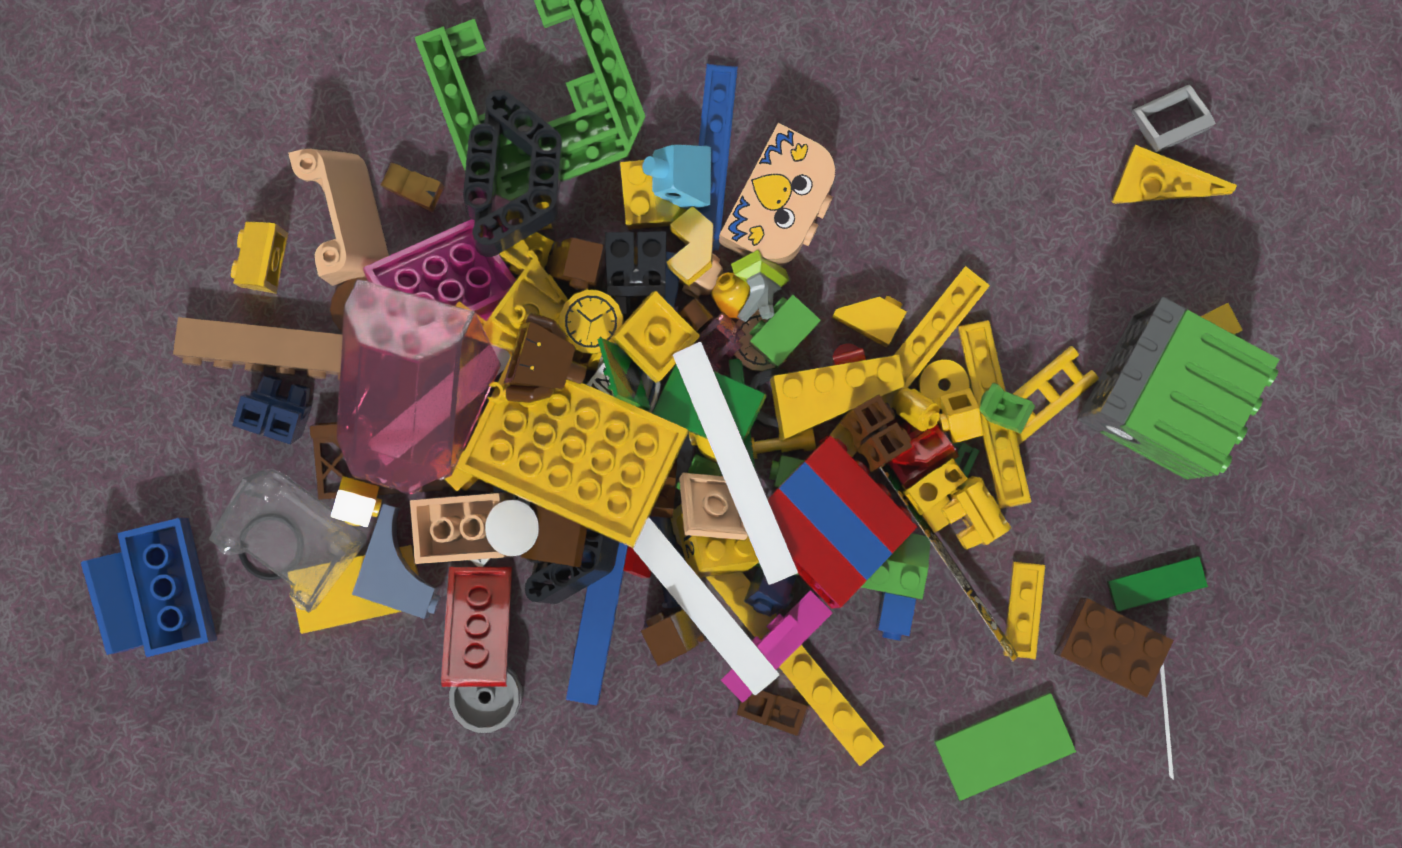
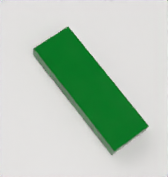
(1157, 583)

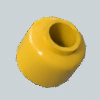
(730, 294)

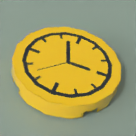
(590, 317)

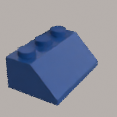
(112, 603)

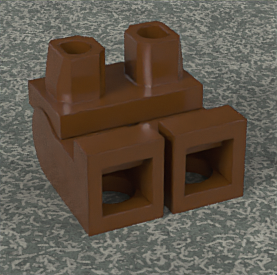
(872, 436)

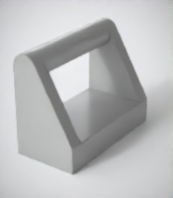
(1157, 143)

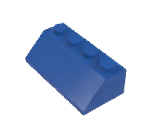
(167, 586)

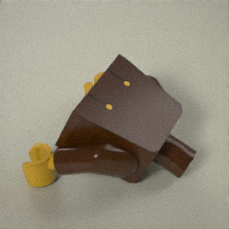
(539, 361)

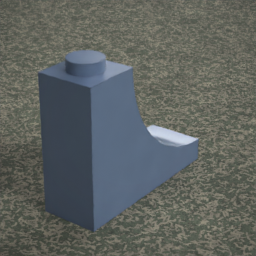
(387, 576)

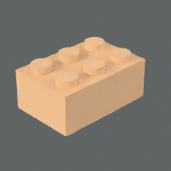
(453, 527)

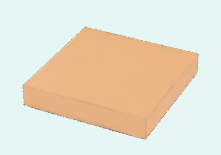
(709, 507)

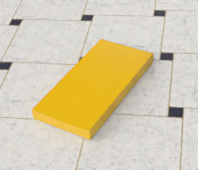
(341, 606)

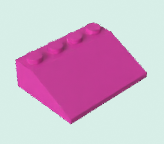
(446, 271)

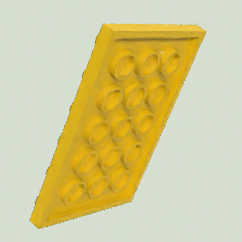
(577, 456)

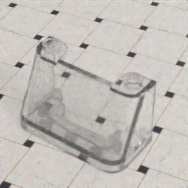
(288, 535)

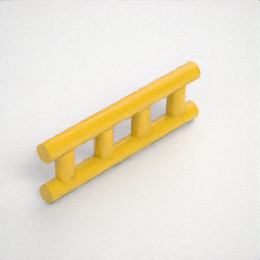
(1057, 401)

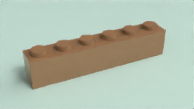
(258, 347)

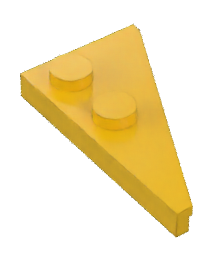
(1156, 177)

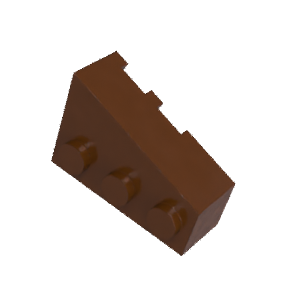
(577, 264)
(671, 635)

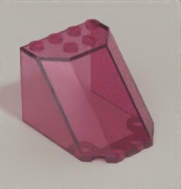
(409, 385)

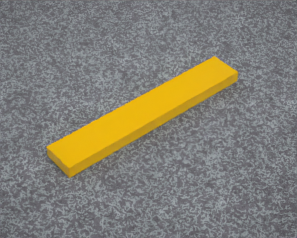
(999, 442)

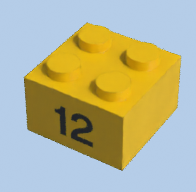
(716, 555)

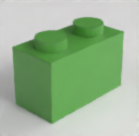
(784, 331)

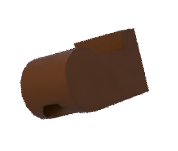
(697, 315)

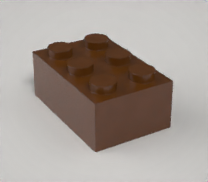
(1113, 647)

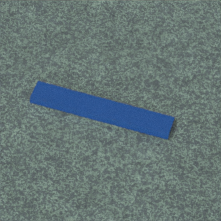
(716, 133)

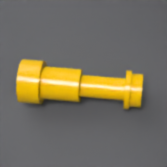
(802, 440)

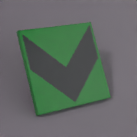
(623, 375)

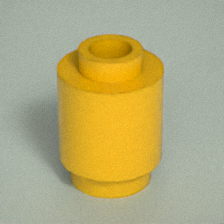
(916, 409)

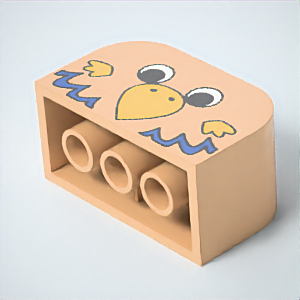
(781, 199)

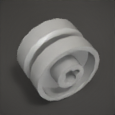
(487, 717)

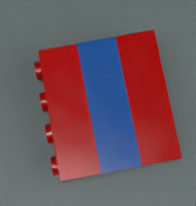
(837, 522)

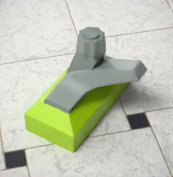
(764, 280)

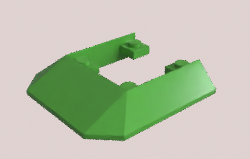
(604, 101)

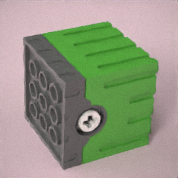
(1179, 390)

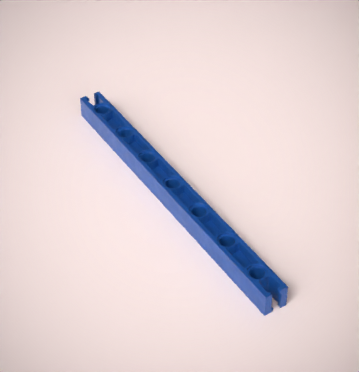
(603, 596)

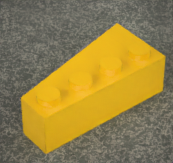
(823, 393)

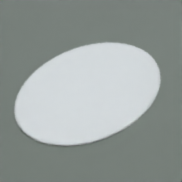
(511, 528)

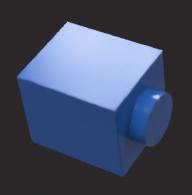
(895, 615)

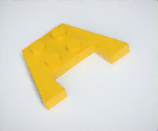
(531, 290)

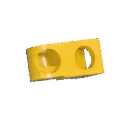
(935, 486)

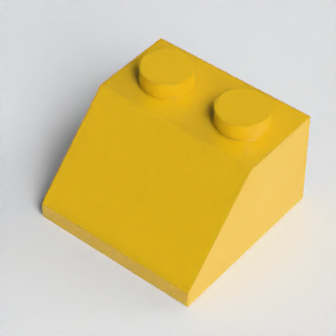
(640, 204)
(260, 256)

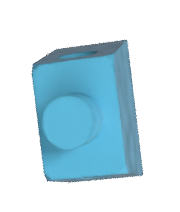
(681, 174)

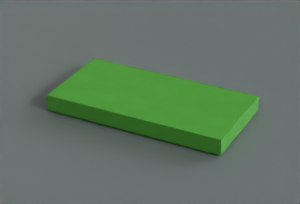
(1005, 746)

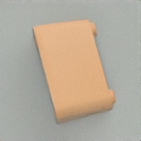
(351, 210)

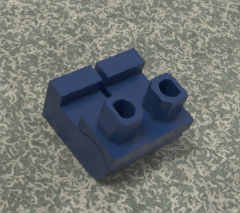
(272, 413)

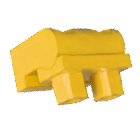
(980, 513)

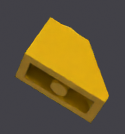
(873, 318)

